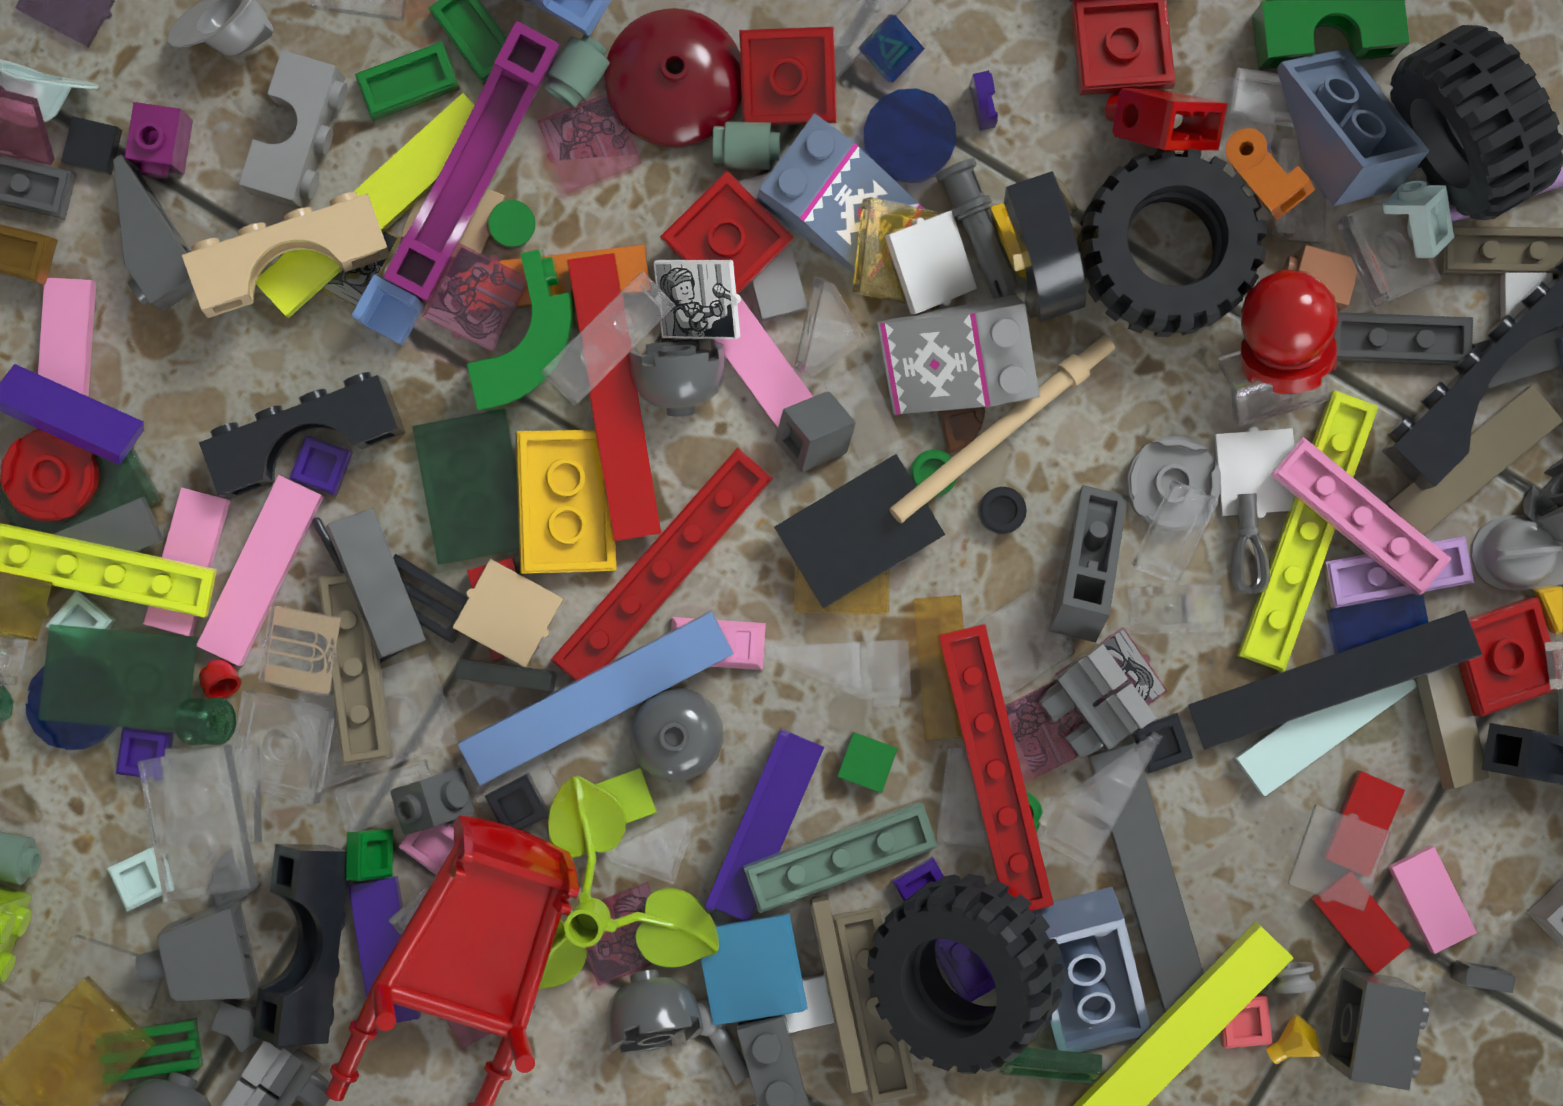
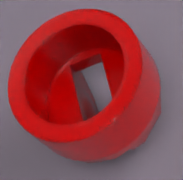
(219, 679)

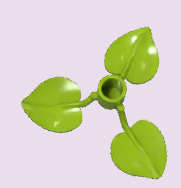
(674, 924)

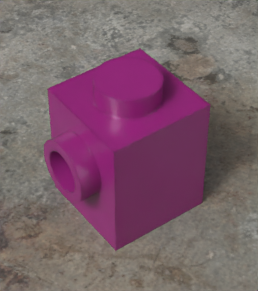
(158, 140)

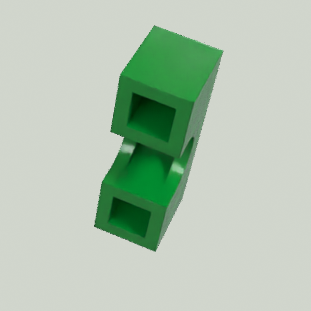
(1287, 28)

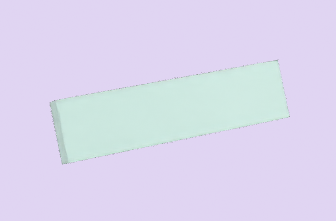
(1302, 741)

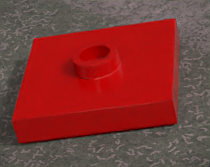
(1122, 45)
(788, 75)
(728, 226)
(1512, 657)

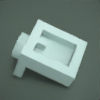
(1428, 213)

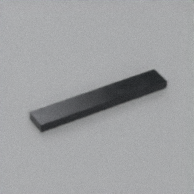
(1335, 679)

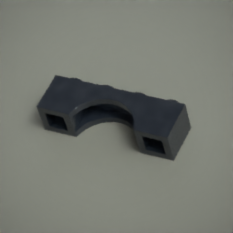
(247, 455)
(299, 1002)

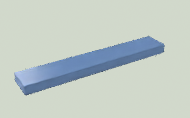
(595, 698)

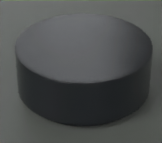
(1002, 510)

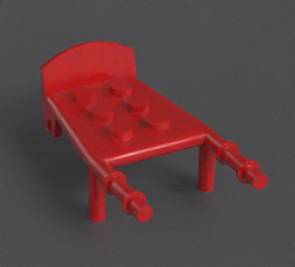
(474, 948)

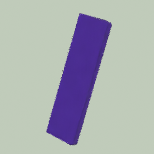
(765, 820)

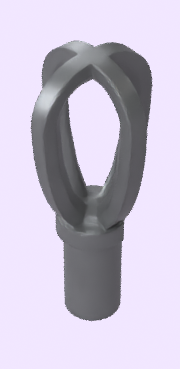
(1249, 529)

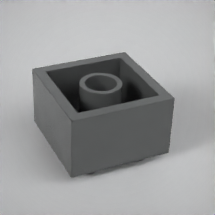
(1377, 1029)

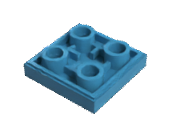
(754, 971)

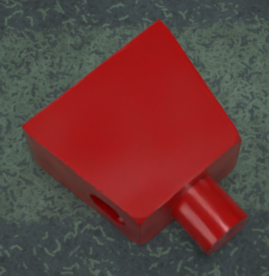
(1150, 114)

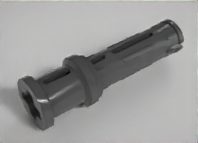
(972, 209)

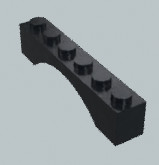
(1441, 433)

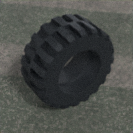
(1480, 120)
(1214, 199)
(924, 1006)

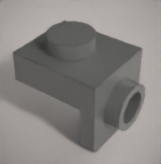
(432, 801)

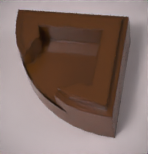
(960, 427)

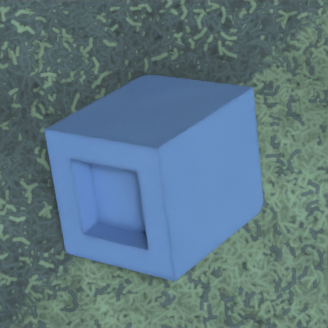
(388, 310)

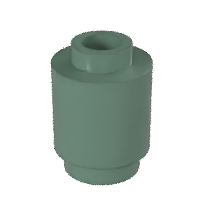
(577, 70)
(745, 145)
(18, 858)

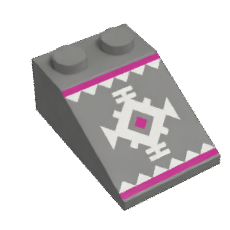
(959, 357)

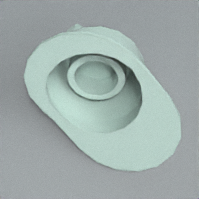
(48, 89)

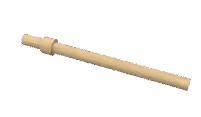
(1070, 373)

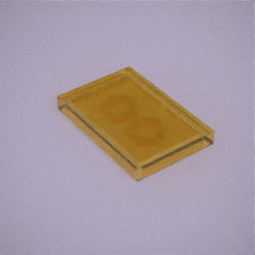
(73, 1052)

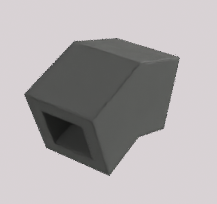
(236, 1021)

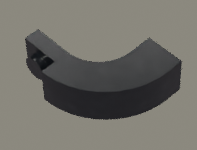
(1046, 247)
(1524, 753)

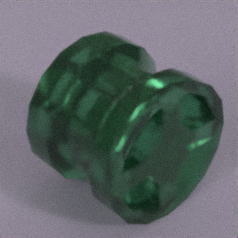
(192, 720)

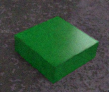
(867, 762)
(369, 854)

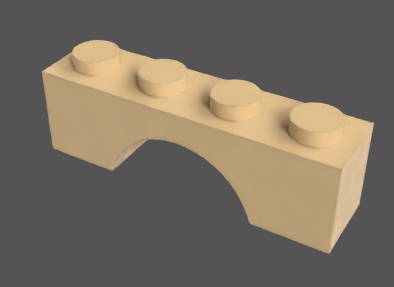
(228, 270)

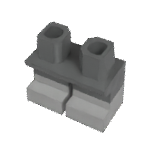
(1110, 717)
(279, 1079)

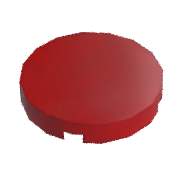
(48, 477)

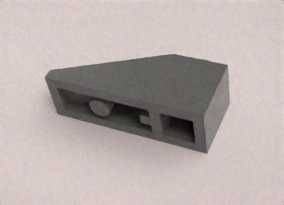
(149, 241)
(1089, 565)

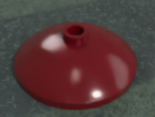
(668, 106)

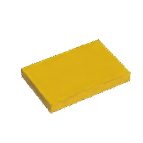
(562, 504)

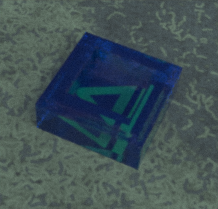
(891, 48)

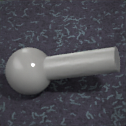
(723, 1044)

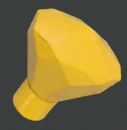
(1297, 1040)

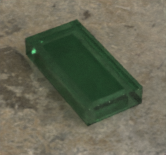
(1055, 1065)

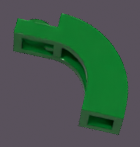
(518, 372)

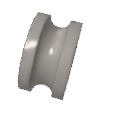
(1295, 978)

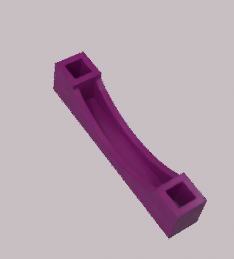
(472, 162)

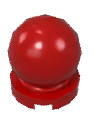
(1289, 332)

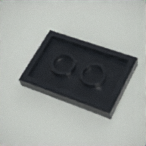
(853, 534)

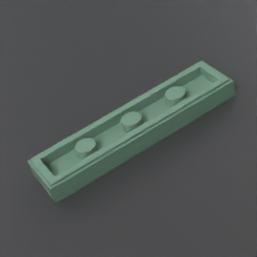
(840, 856)

